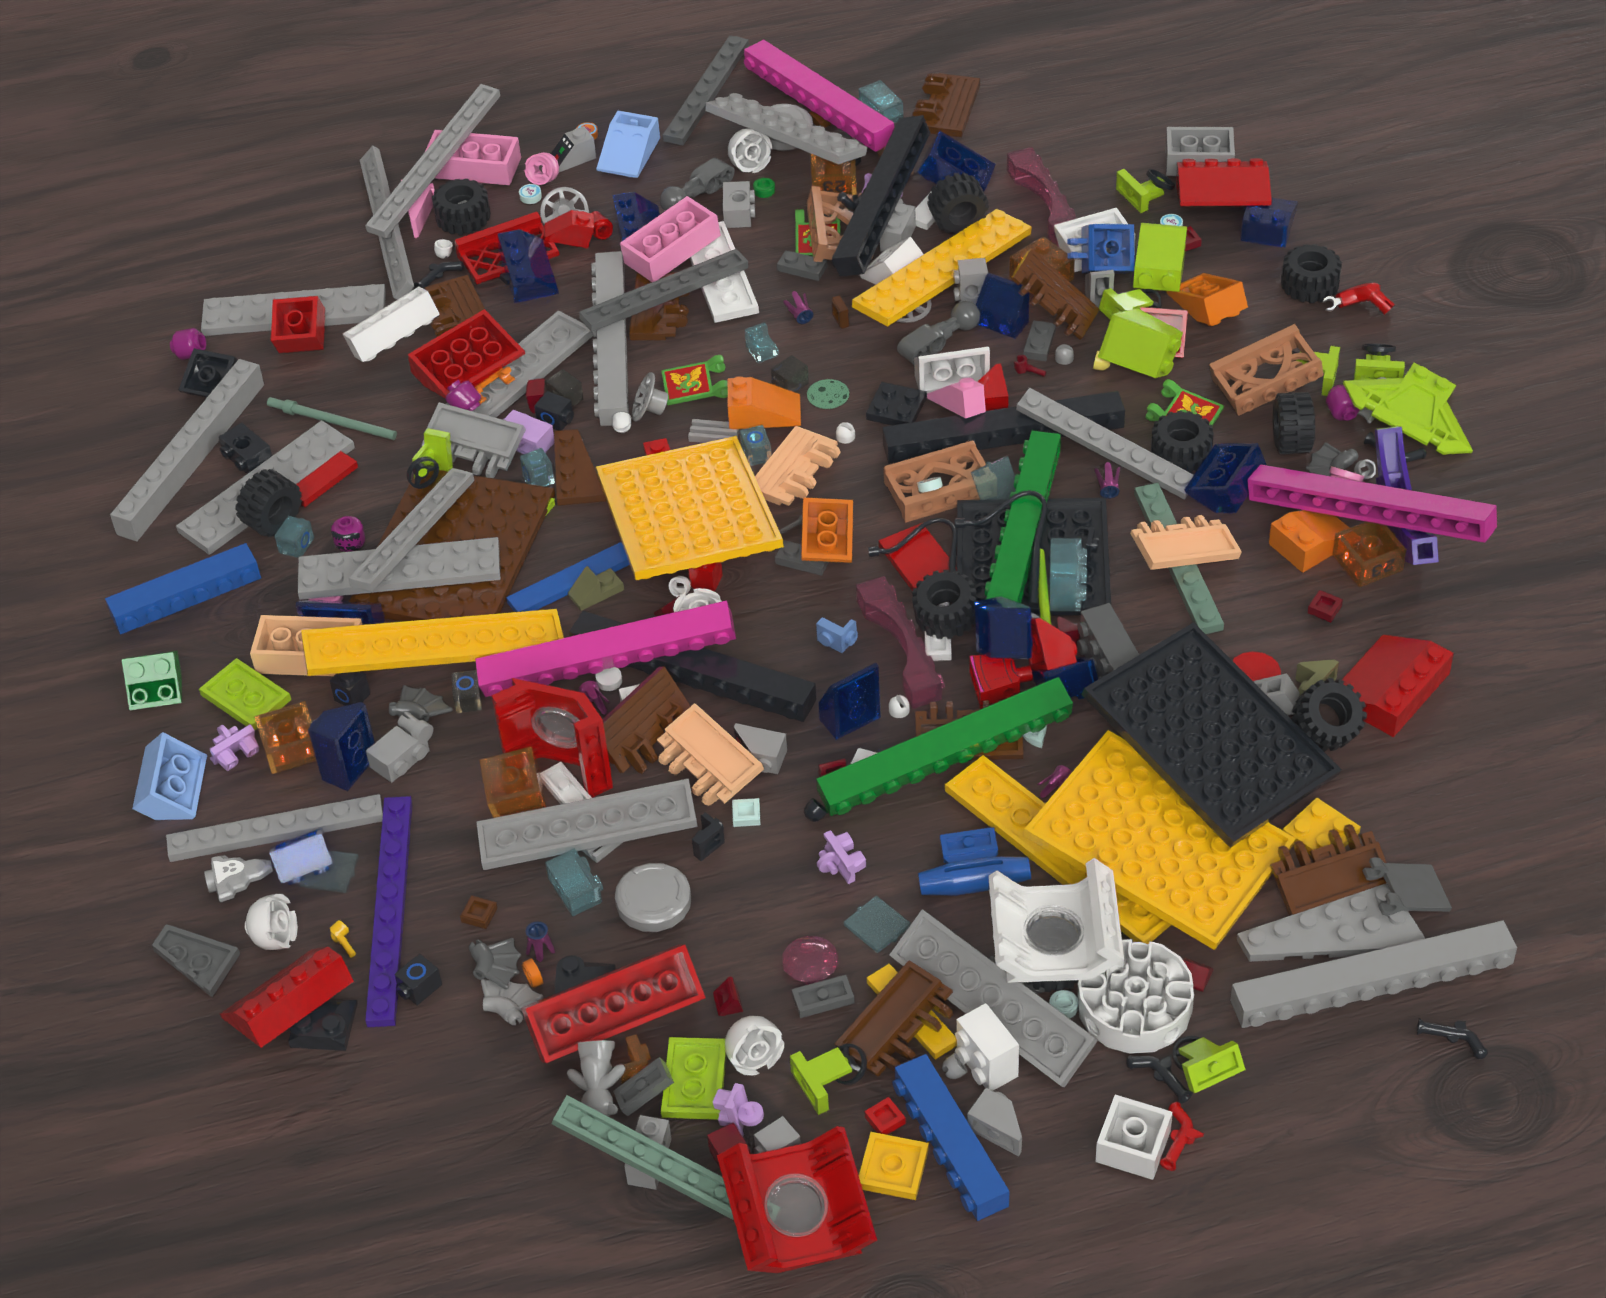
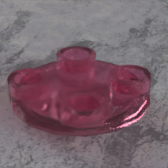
(810, 959)

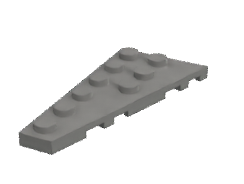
(1336, 929)

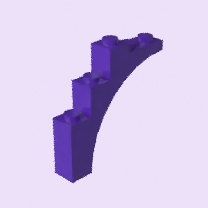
(1393, 472)

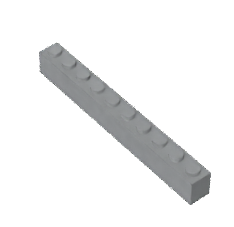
(610, 341)
(187, 450)
(1373, 974)

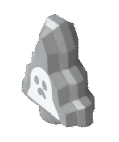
(234, 875)

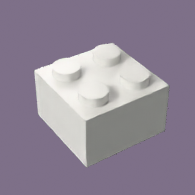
(987, 1048)
(1133, 1137)

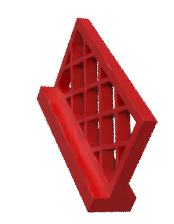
(487, 240)

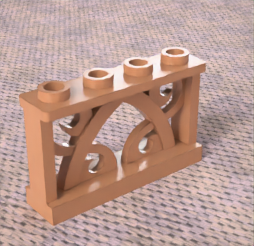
(826, 203)
(1258, 390)
(946, 461)

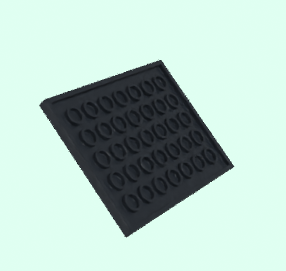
(1211, 733)

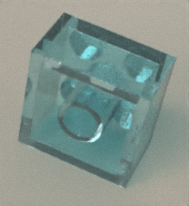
(1067, 574)

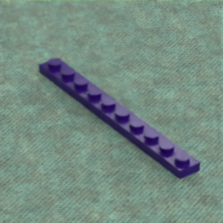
(389, 912)

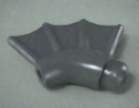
(1330, 456)
(419, 703)
(495, 961)

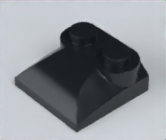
(205, 372)
(573, 971)
(325, 1027)

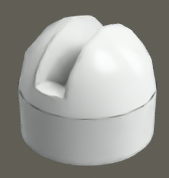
(443, 248)
(621, 422)
(845, 433)
(678, 590)
(895, 709)

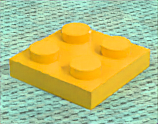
(1314, 824)
(893, 1165)

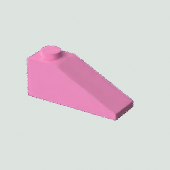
(421, 209)
(962, 398)

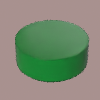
(764, 187)

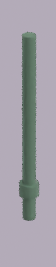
(291, 407)

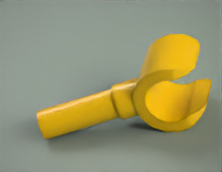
(338, 931)

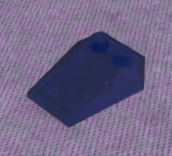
(949, 156)
(1269, 222)
(851, 702)

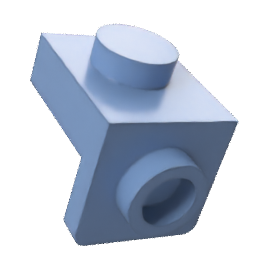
(836, 636)

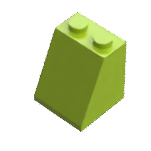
(1160, 257)
(1141, 343)

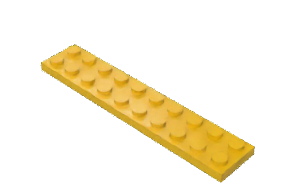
(935, 269)
(425, 641)
(1009, 809)

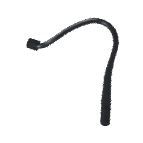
(875, 551)
(1035, 559)

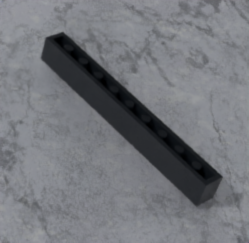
(881, 196)
(992, 427)
(723, 675)

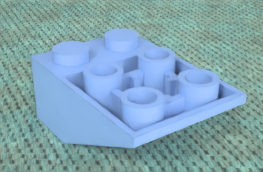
(628, 144)

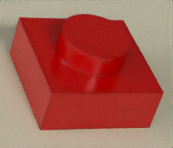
(656, 446)
(885, 1117)

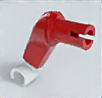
(1361, 293)

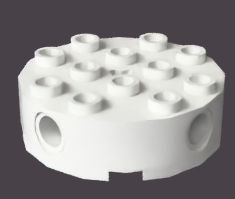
(1138, 1001)

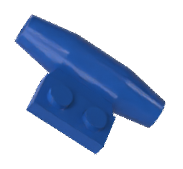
(969, 862)

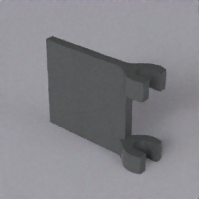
(1411, 887)

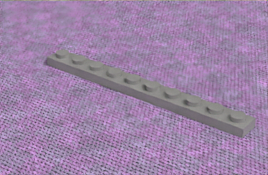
(432, 161)
(392, 246)

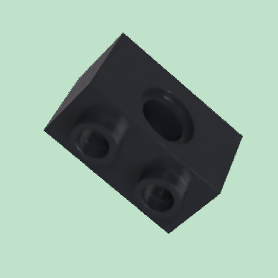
(244, 448)

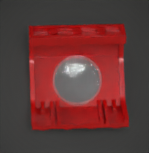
(557, 727)
(797, 1203)

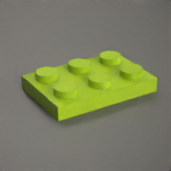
(244, 693)
(697, 1074)

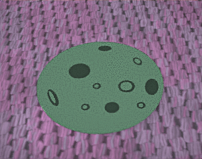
(828, 394)

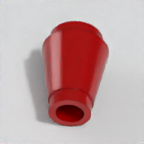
(602, 226)

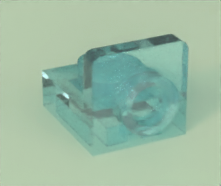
(760, 343)

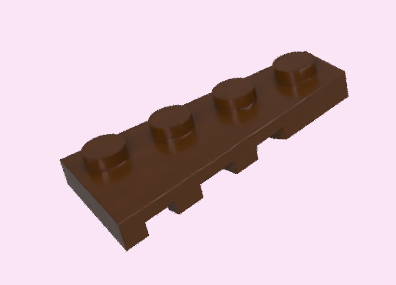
(574, 471)

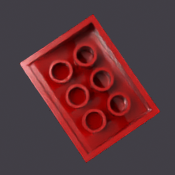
(1223, 182)
(464, 354)
(1398, 679)
(289, 995)

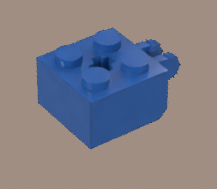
(1096, 239)

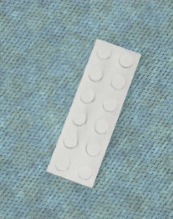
(731, 295)

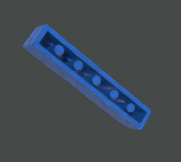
(183, 588)
(951, 1137)

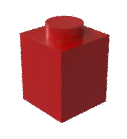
(706, 576)

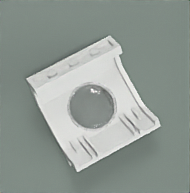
(1056, 928)

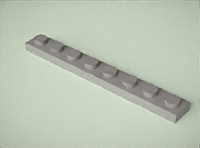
(1105, 442)
(411, 530)
(274, 828)

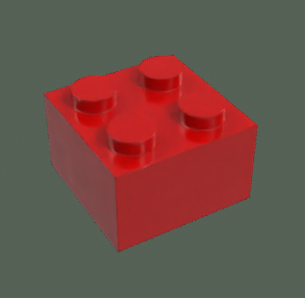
(298, 324)

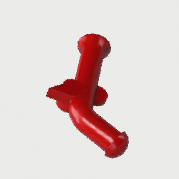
(1184, 1136)

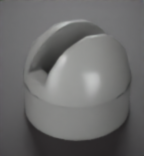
(1064, 354)
(1367, 473)
(953, 1067)

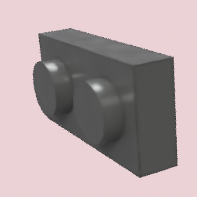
(801, 265)
(1039, 340)
(791, 557)
(823, 996)
(643, 1086)

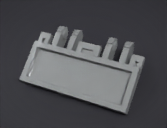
(478, 434)

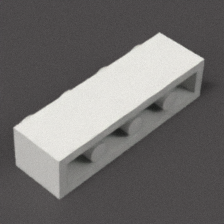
(391, 324)

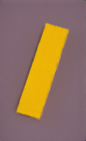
(934, 1042)

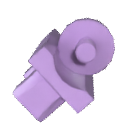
(230, 742)
(836, 859)
(736, 1108)

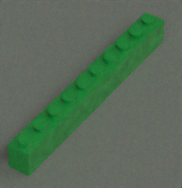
(1017, 538)
(944, 747)

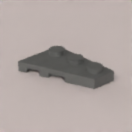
(196, 956)

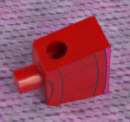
(996, 678)

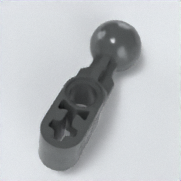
(704, 179)
(932, 339)

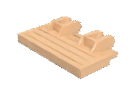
(794, 464)
(1185, 543)
(709, 750)

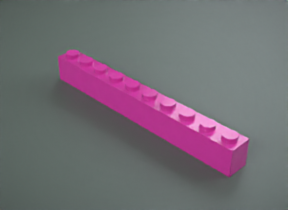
(819, 95)
(1373, 503)
(608, 648)

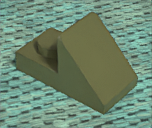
(593, 588)
(1310, 672)

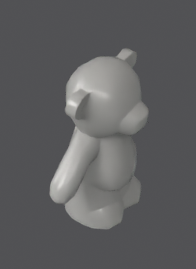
(597, 1075)

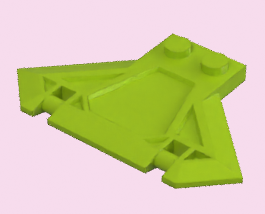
(1416, 405)

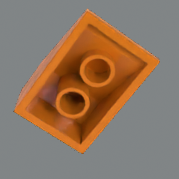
(1210, 298)
(761, 403)
(827, 530)
(1305, 537)

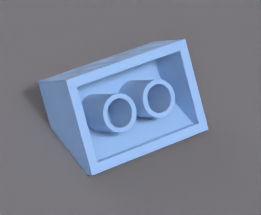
(169, 779)

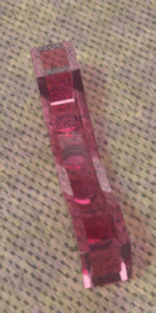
(1028, 171)
(880, 605)

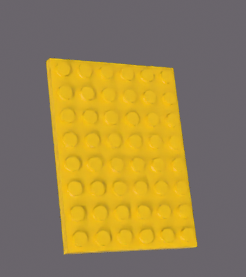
(688, 508)
(1154, 842)

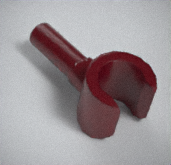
(1022, 366)

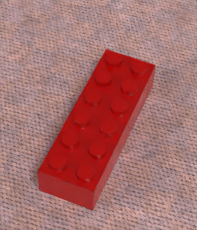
(613, 1002)

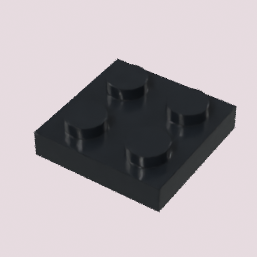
(896, 404)

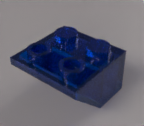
(1003, 628)

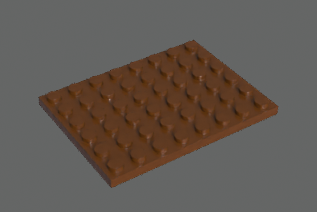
(483, 511)

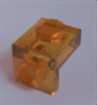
(638, 1055)

